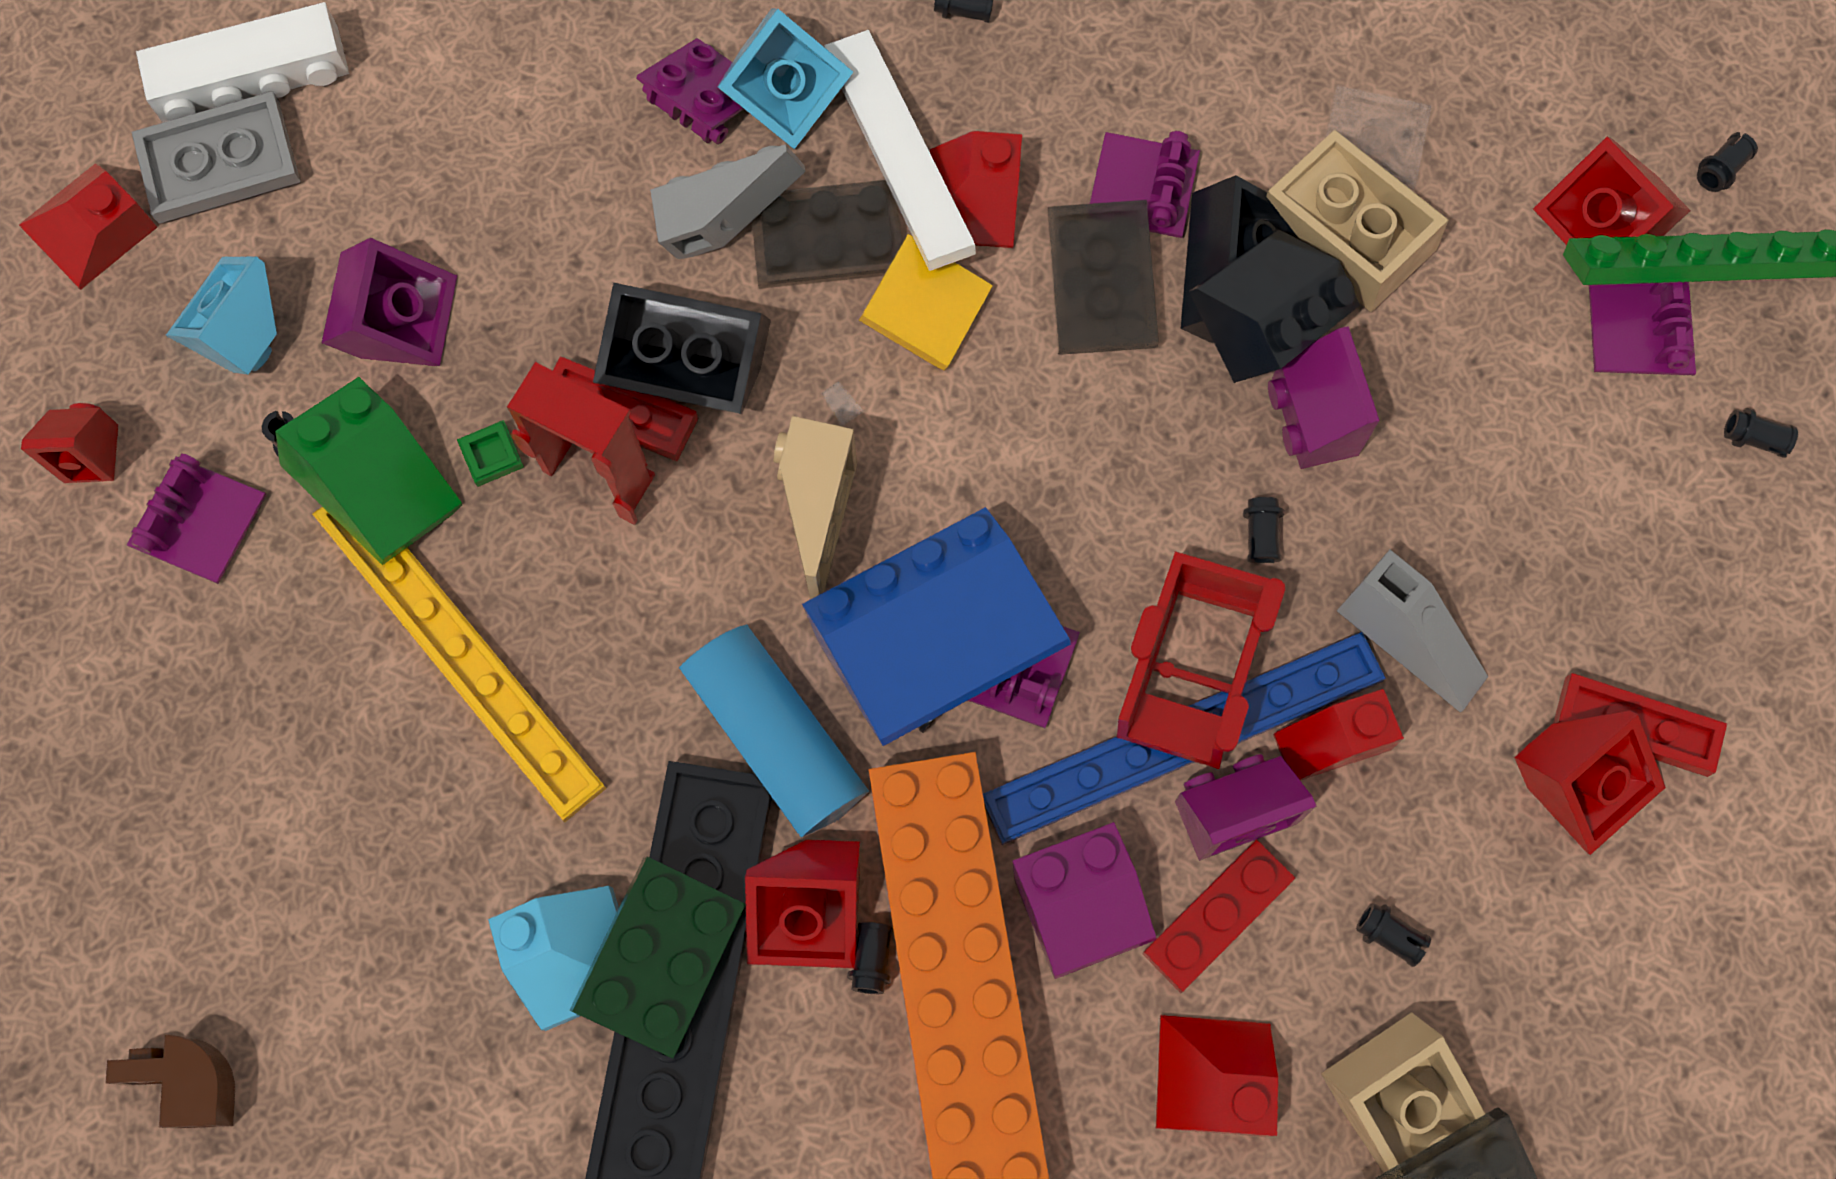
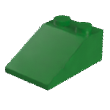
(366, 470)

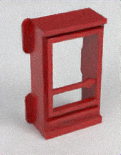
(560, 412)
(1175, 726)

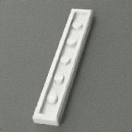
(902, 154)

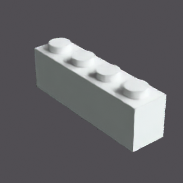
(243, 62)

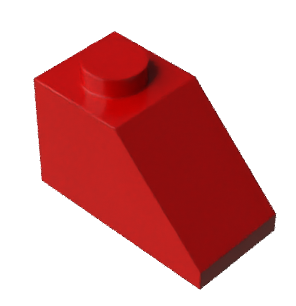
(75, 443)
(1340, 735)

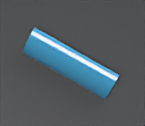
(774, 730)

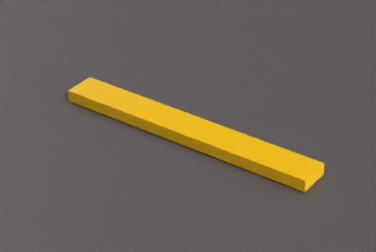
(475, 673)

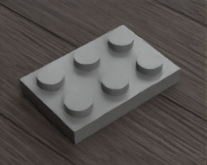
(215, 157)

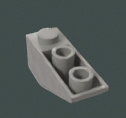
(717, 204)
(1414, 626)

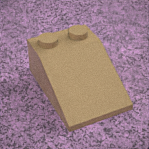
(1359, 216)
(817, 475)
(1403, 1091)

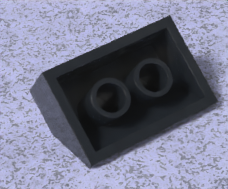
(1222, 226)
(1272, 303)
(681, 348)

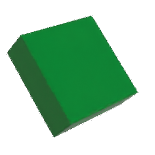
(490, 453)

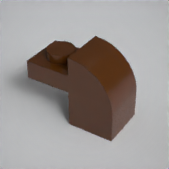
(193, 1077)

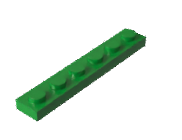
(1702, 257)

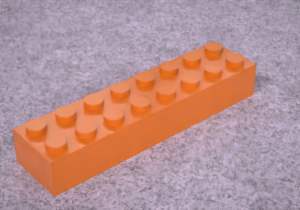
(957, 971)

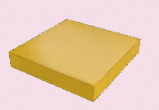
(924, 307)

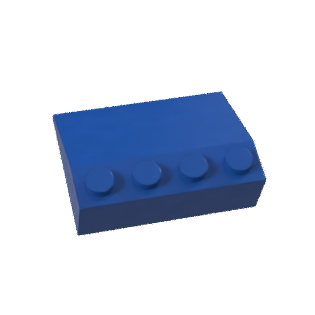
(935, 625)

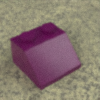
(389, 305)
(1324, 401)
(1242, 805)
(1084, 900)

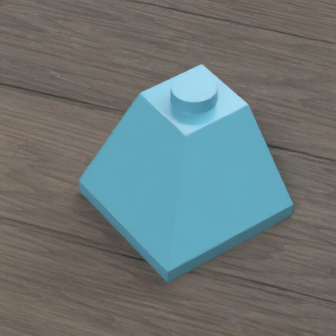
(784, 77)
(230, 316)
(550, 948)

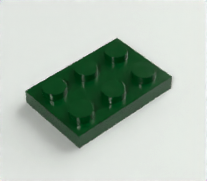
(657, 957)

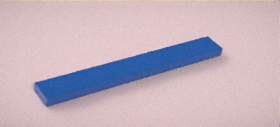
(1124, 765)

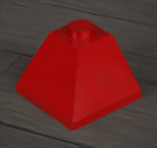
(983, 181)
(1610, 197)
(88, 225)
(1592, 774)
(804, 906)
(1216, 1077)

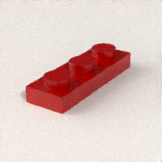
(657, 422)
(1673, 733)
(1218, 916)

